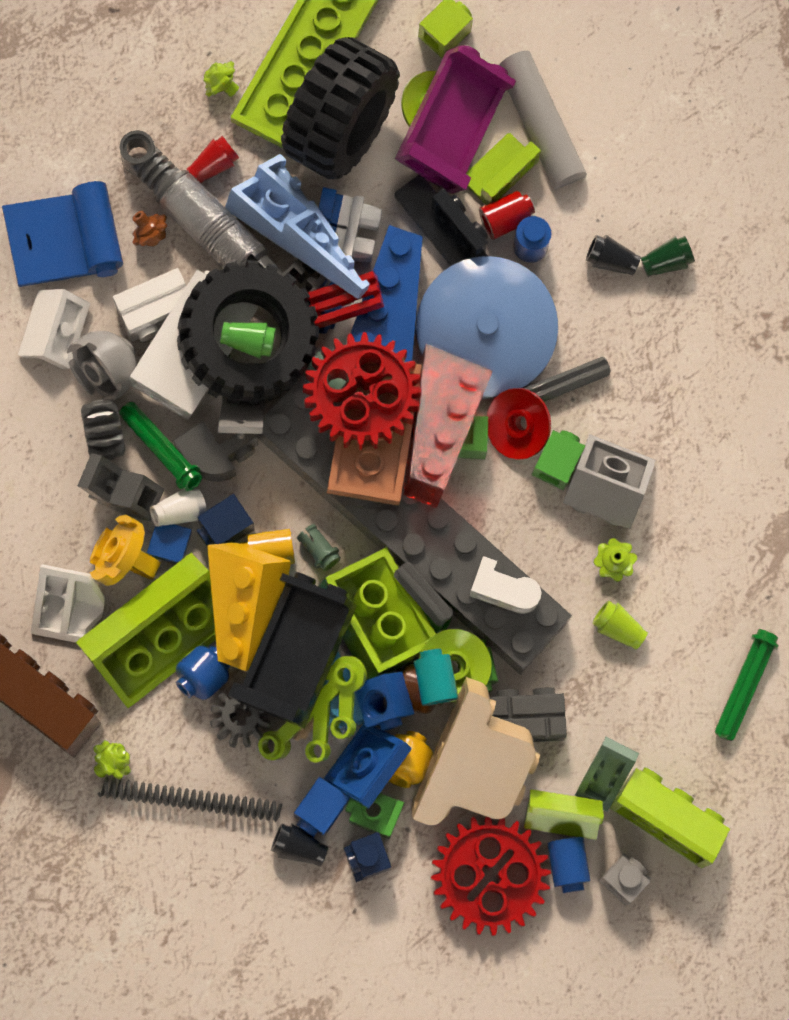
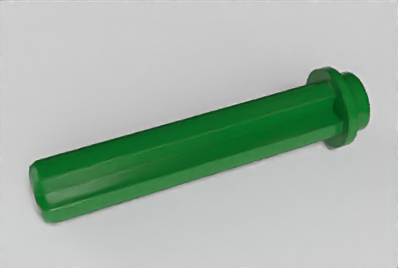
(186, 475)
(746, 684)

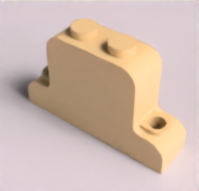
(476, 761)

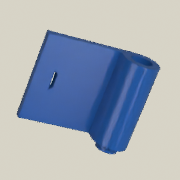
(67, 236)

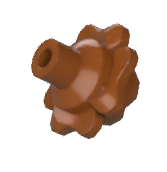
(149, 229)

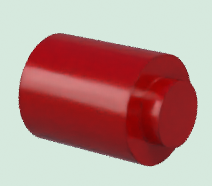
(505, 214)

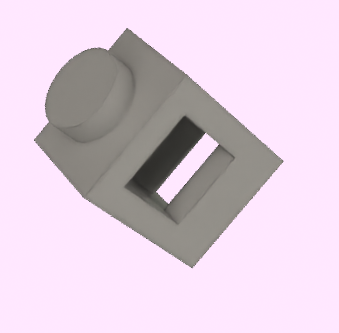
(626, 879)

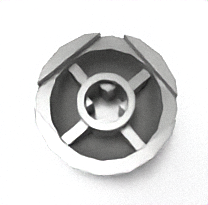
(103, 363)

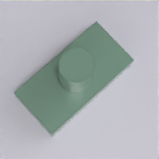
(607, 772)

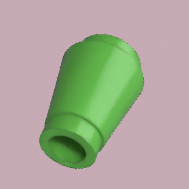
(250, 338)

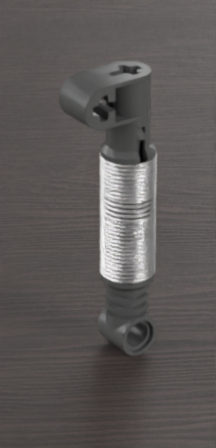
(201, 213)

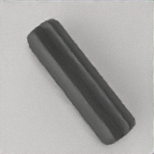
(423, 594)

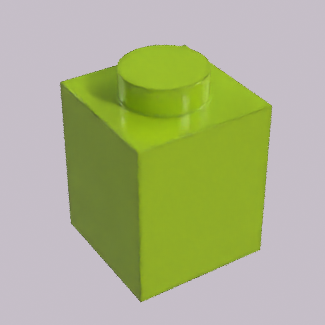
(445, 26)

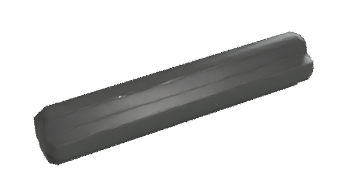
(571, 379)

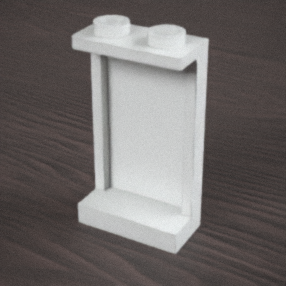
(160, 369)

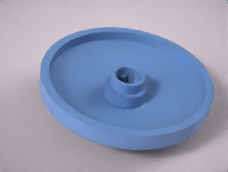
(492, 317)

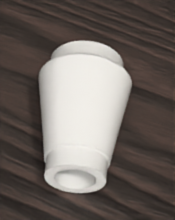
(179, 508)

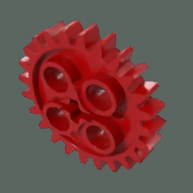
(346, 364)
(515, 897)

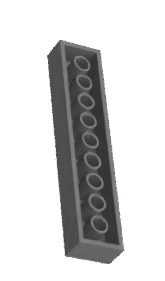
(430, 538)

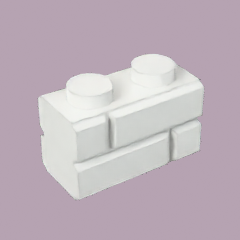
(149, 304)

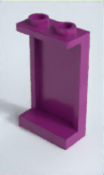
(454, 118)

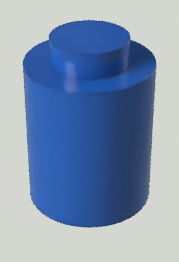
(532, 239)
(569, 864)

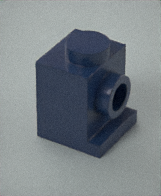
(367, 857)

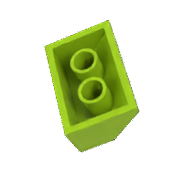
(387, 622)
(671, 817)

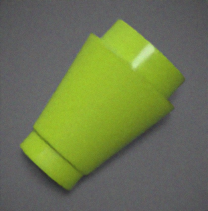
(619, 625)

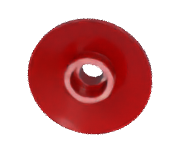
(506, 428)

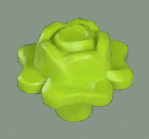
(220, 78)
(615, 560)
(111, 760)

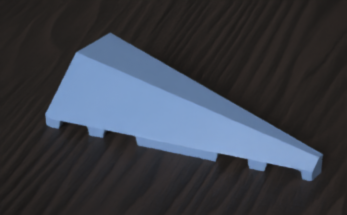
(281, 212)

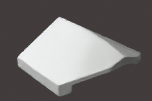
(66, 604)

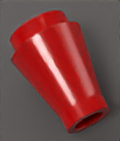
(213, 160)

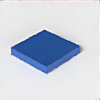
(367, 764)

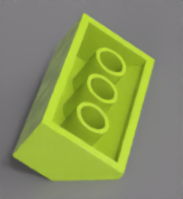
(153, 631)

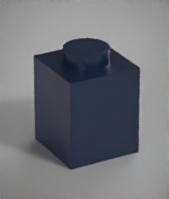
(224, 522)

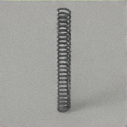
(192, 802)

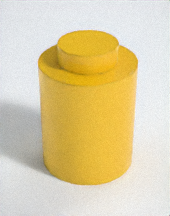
(273, 542)

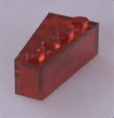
(447, 408)

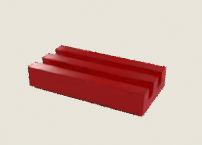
(334, 296)

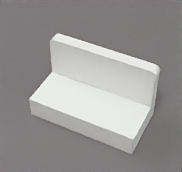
(54, 326)

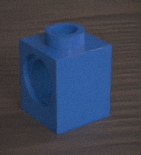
(371, 697)
(320, 808)

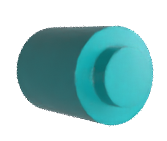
(435, 678)

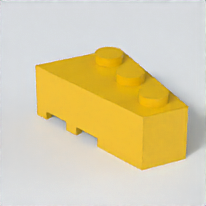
(243, 598)

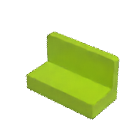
(502, 168)
(563, 814)

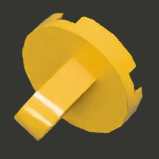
(120, 552)

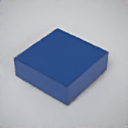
(169, 543)

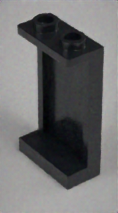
(296, 650)

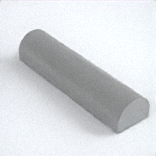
(543, 121)

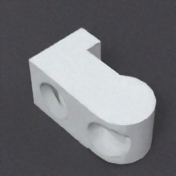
(504, 591)

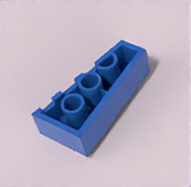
(398, 280)

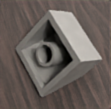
(609, 482)

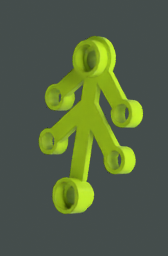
(321, 714)

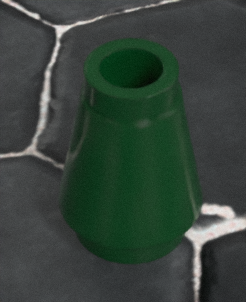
(668, 257)

